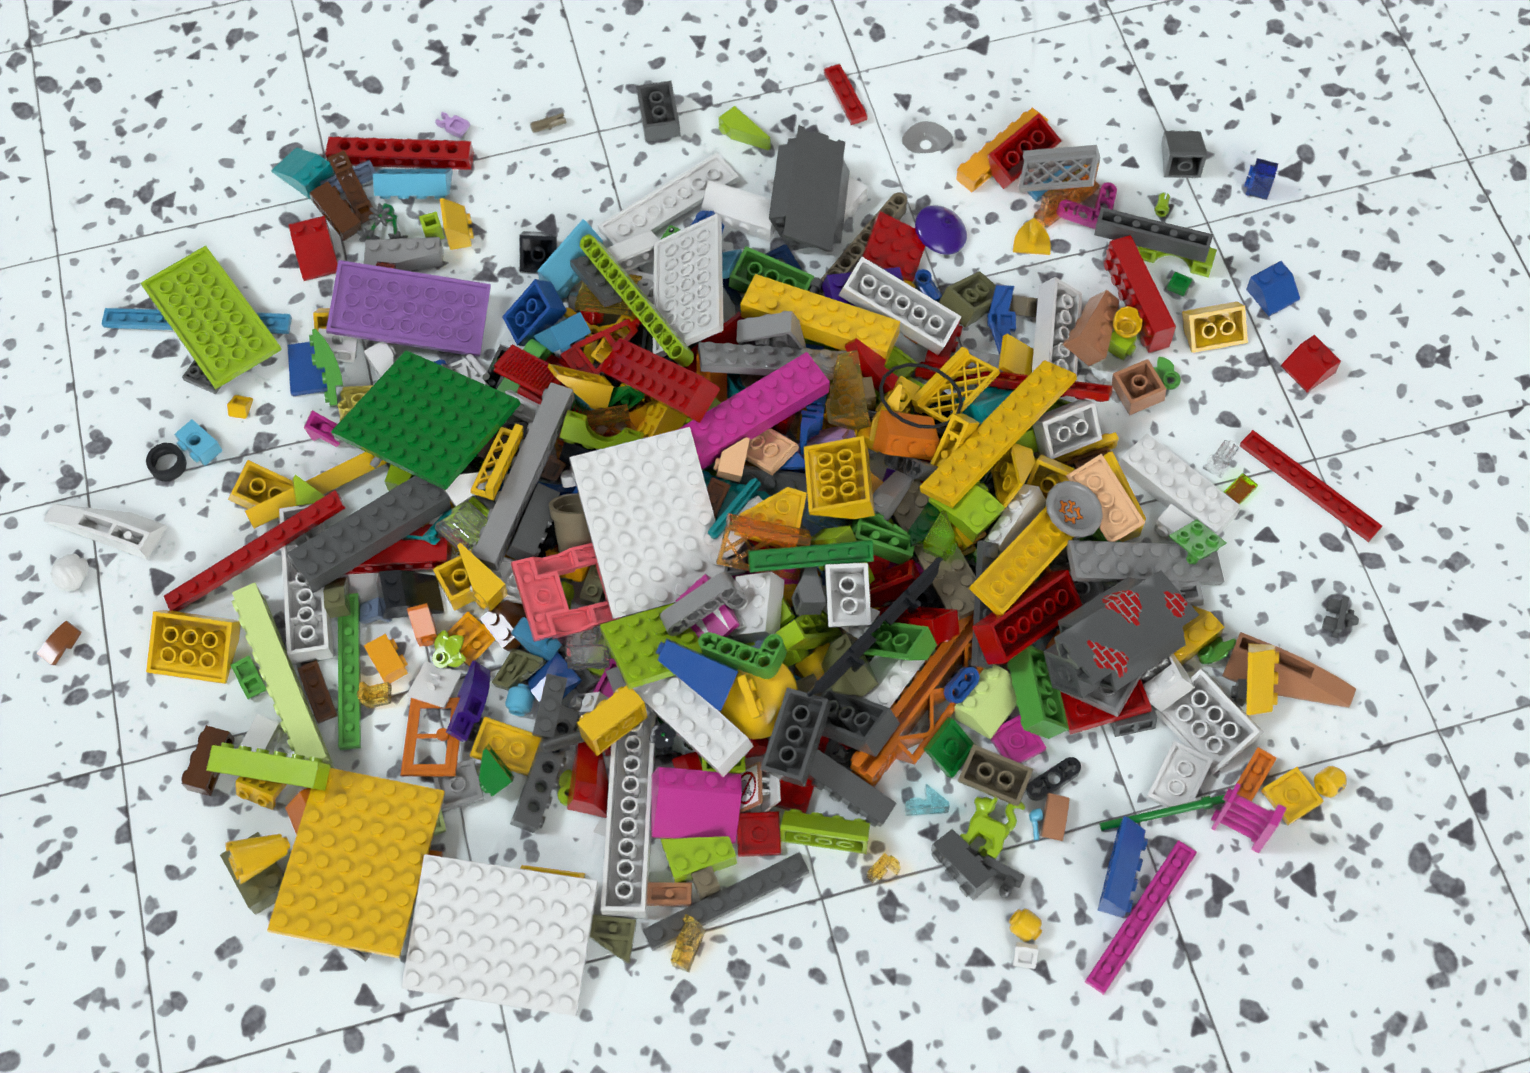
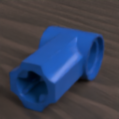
(927, 287)

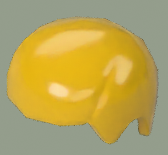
(1127, 322)

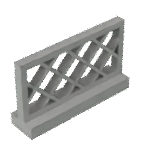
(1058, 158)

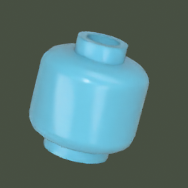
(519, 700)

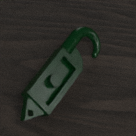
(923, 524)

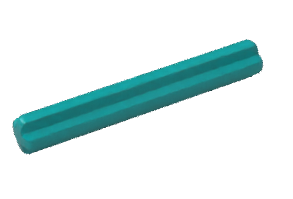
(735, 507)

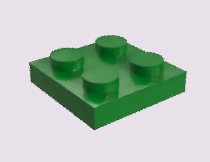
(949, 747)

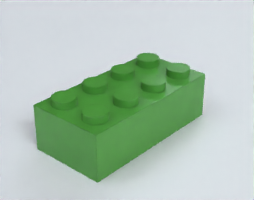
(755, 262)
(1037, 701)

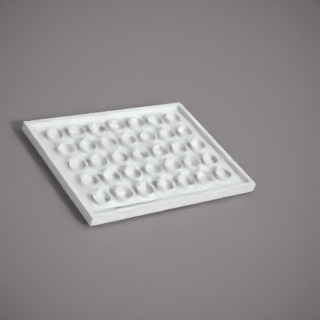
(647, 519)
(500, 935)

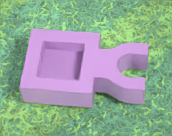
(456, 125)

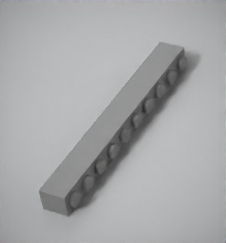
(523, 476)

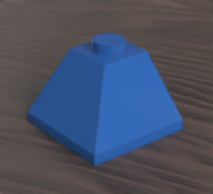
(557, 667)

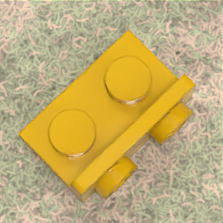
(259, 791)

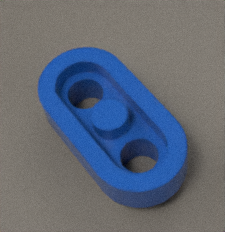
(961, 686)

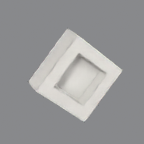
(1025, 955)

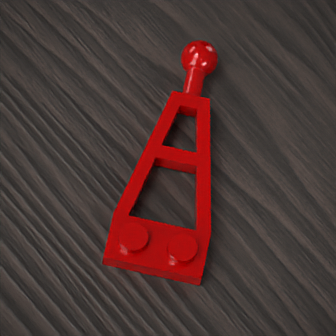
(577, 359)

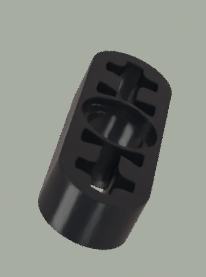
(1037, 782)

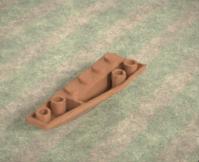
(1296, 675)

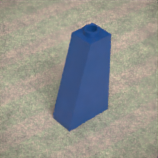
(701, 673)

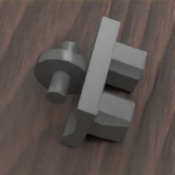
(1336, 624)

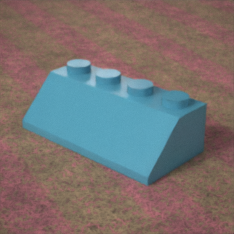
(412, 183)
(558, 267)

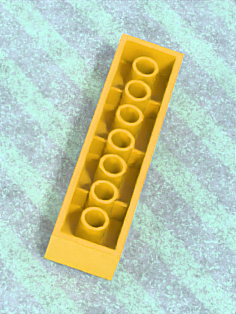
(821, 317)

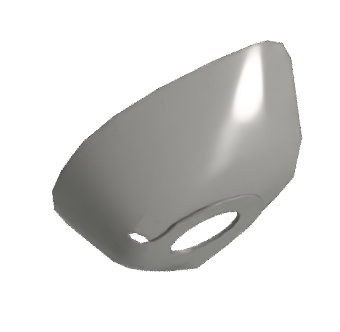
(934, 132)

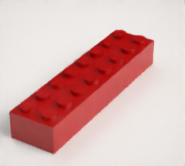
(660, 379)

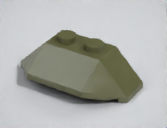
(851, 682)

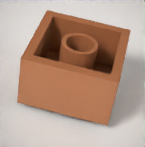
(1138, 387)

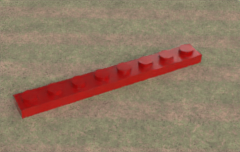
(1310, 486)

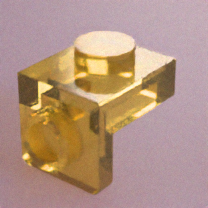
(374, 695)

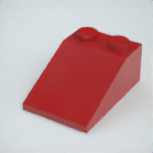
(314, 248)

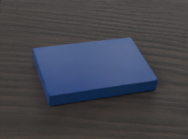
(302, 374)

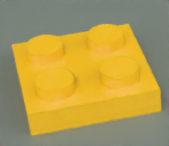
(1294, 793)

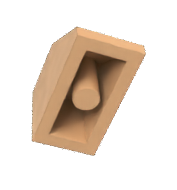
(732, 461)

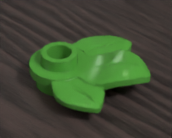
(1165, 370)
(1216, 650)

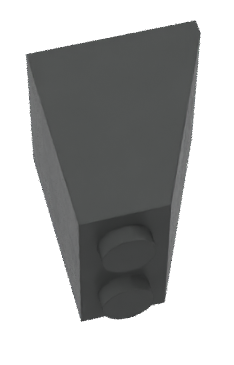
(1183, 154)

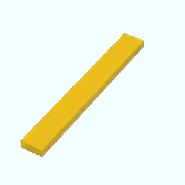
(323, 483)

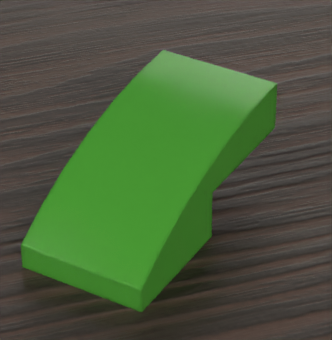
(248, 677)

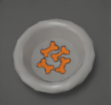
(1074, 509)

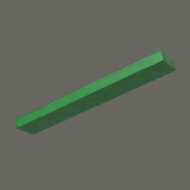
(810, 556)

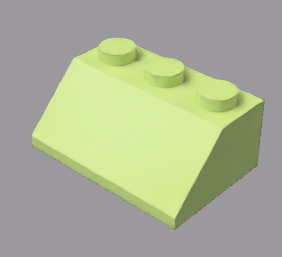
(988, 702)

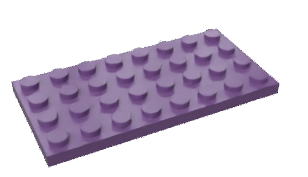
(408, 308)

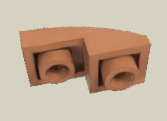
(1055, 816)

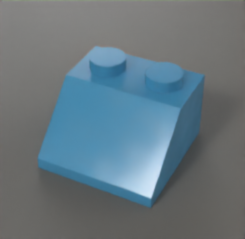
(564, 333)

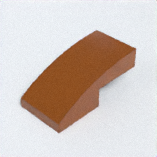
(56, 644)

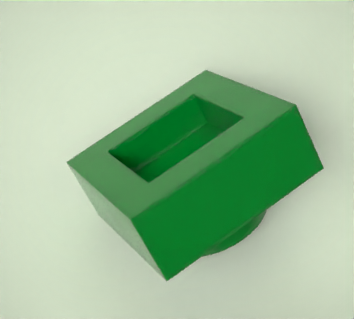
(1179, 284)

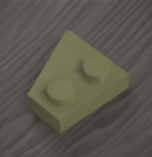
(517, 669)
(614, 935)

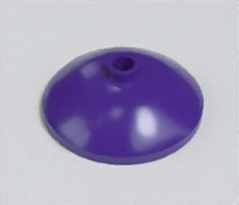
(940, 229)

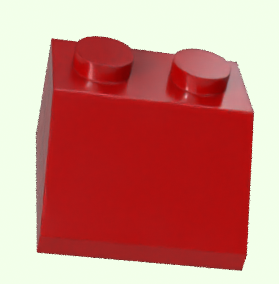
(1311, 363)

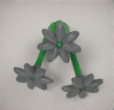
(384, 214)

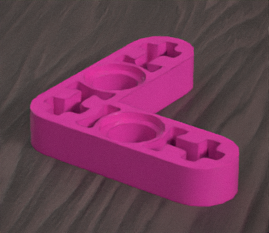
(1071, 206)

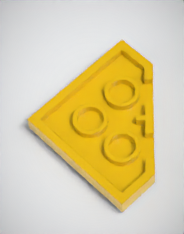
(782, 508)

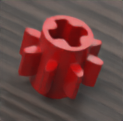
(592, 318)

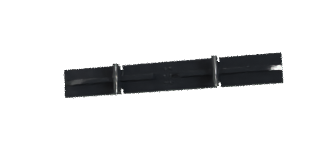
(851, 657)

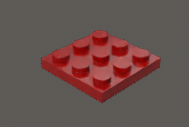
(894, 246)

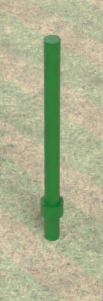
(1205, 803)

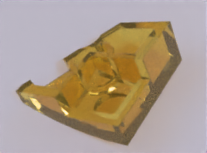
(687, 944)

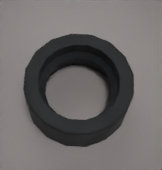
(171, 473)

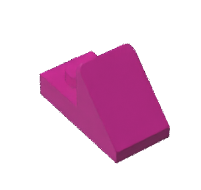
(320, 427)

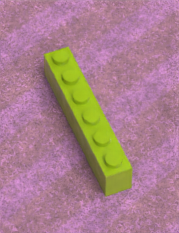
(269, 767)

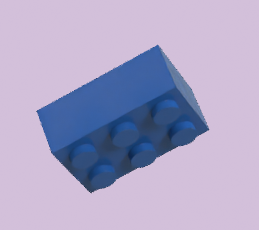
(534, 311)

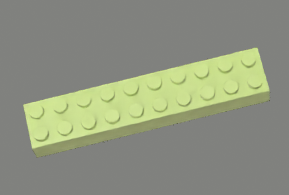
(279, 674)

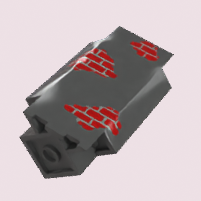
(1118, 635)

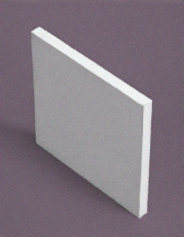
(434, 684)
(770, 791)

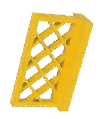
(954, 368)

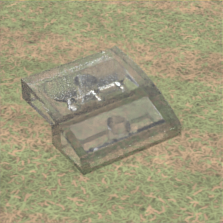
(462, 525)

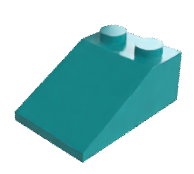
(303, 170)

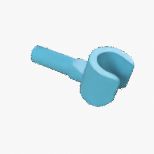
(1034, 816)

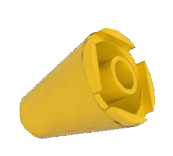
(255, 854)

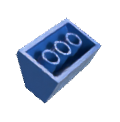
(1122, 869)

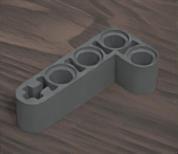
(912, 467)

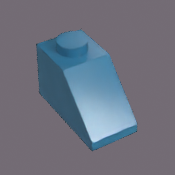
(543, 648)

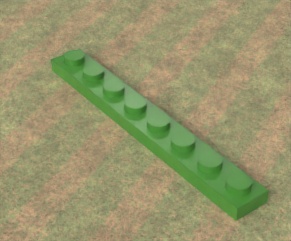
(349, 677)

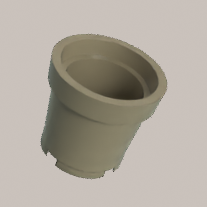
(569, 521)

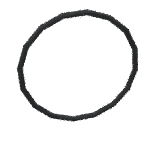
(927, 367)

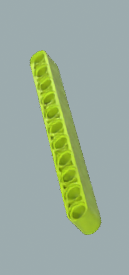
(637, 301)

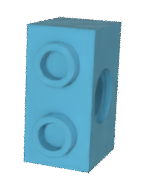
(206, 448)

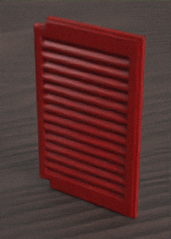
(525, 370)

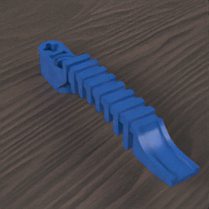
(814, 416)

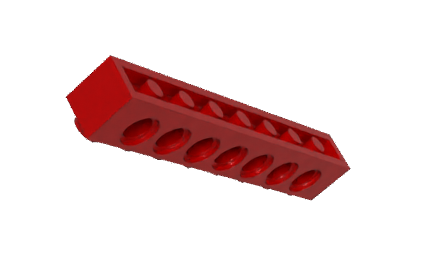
(404, 152)

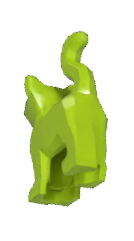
(988, 828)

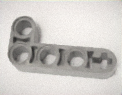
(701, 602)

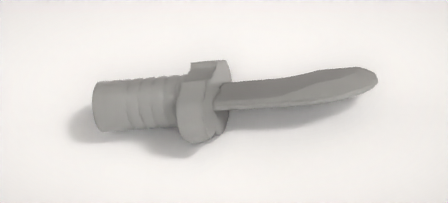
(1092, 379)

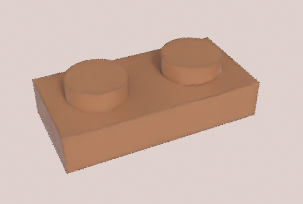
(669, 894)

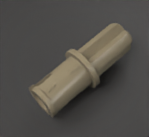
(548, 123)

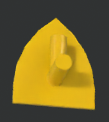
(1032, 239)

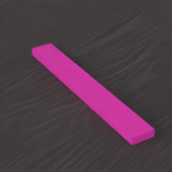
(1140, 917)

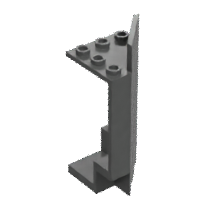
(810, 191)

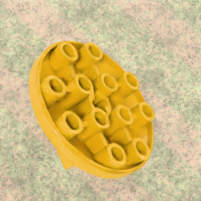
(756, 701)

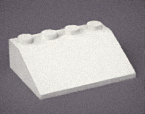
(1211, 722)

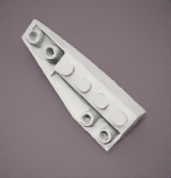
(111, 527)

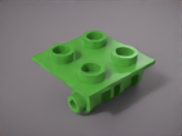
(1197, 541)

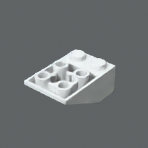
(1166, 683)

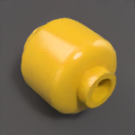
(1331, 781)
(1025, 925)

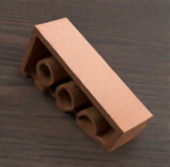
(1093, 329)

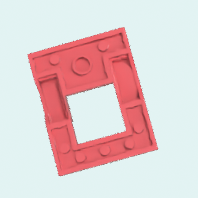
(545, 599)

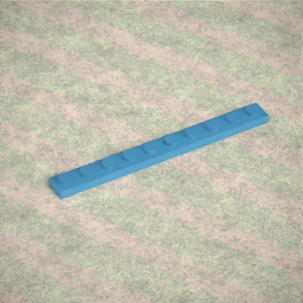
(154, 320)

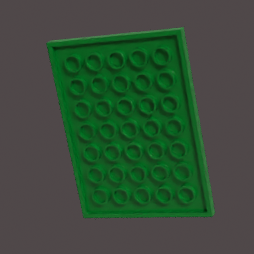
(426, 419)

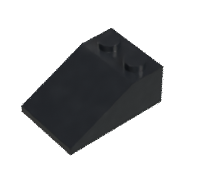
(407, 589)

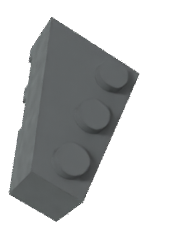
(962, 865)

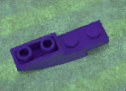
(472, 701)

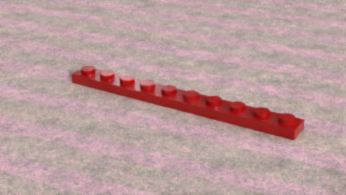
(1007, 380)
(254, 551)

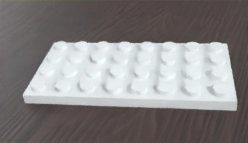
(690, 281)

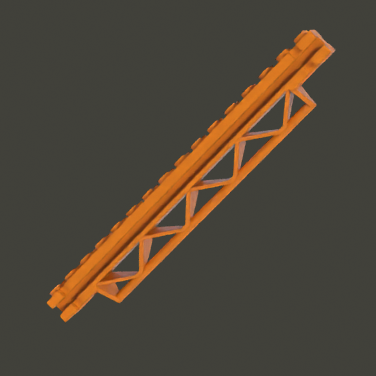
(915, 700)

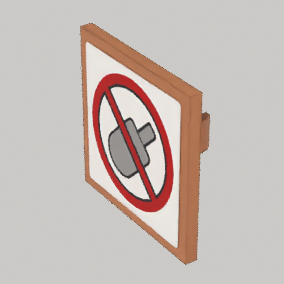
(751, 787)

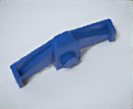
(999, 318)

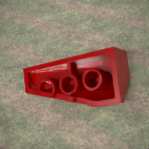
(588, 783)

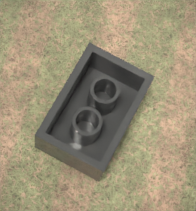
(658, 111)

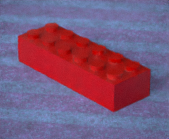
(1139, 292)
(1027, 618)

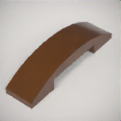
(350, 185)

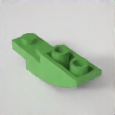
(325, 359)

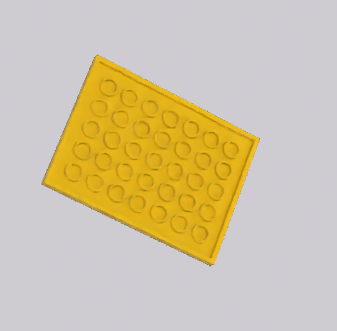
(357, 863)

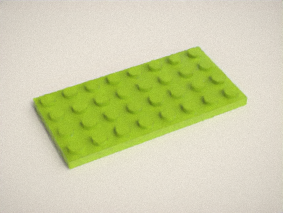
(211, 317)

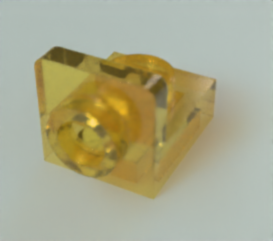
(879, 869)

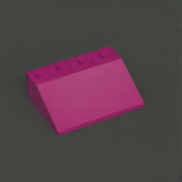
(694, 803)

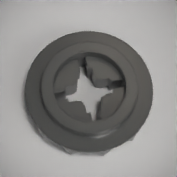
(833, 748)

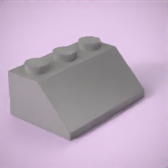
(771, 330)

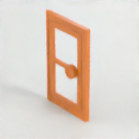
(409, 769)

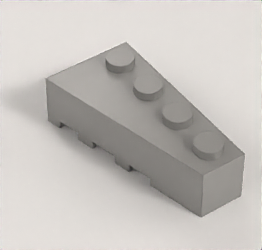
(406, 253)

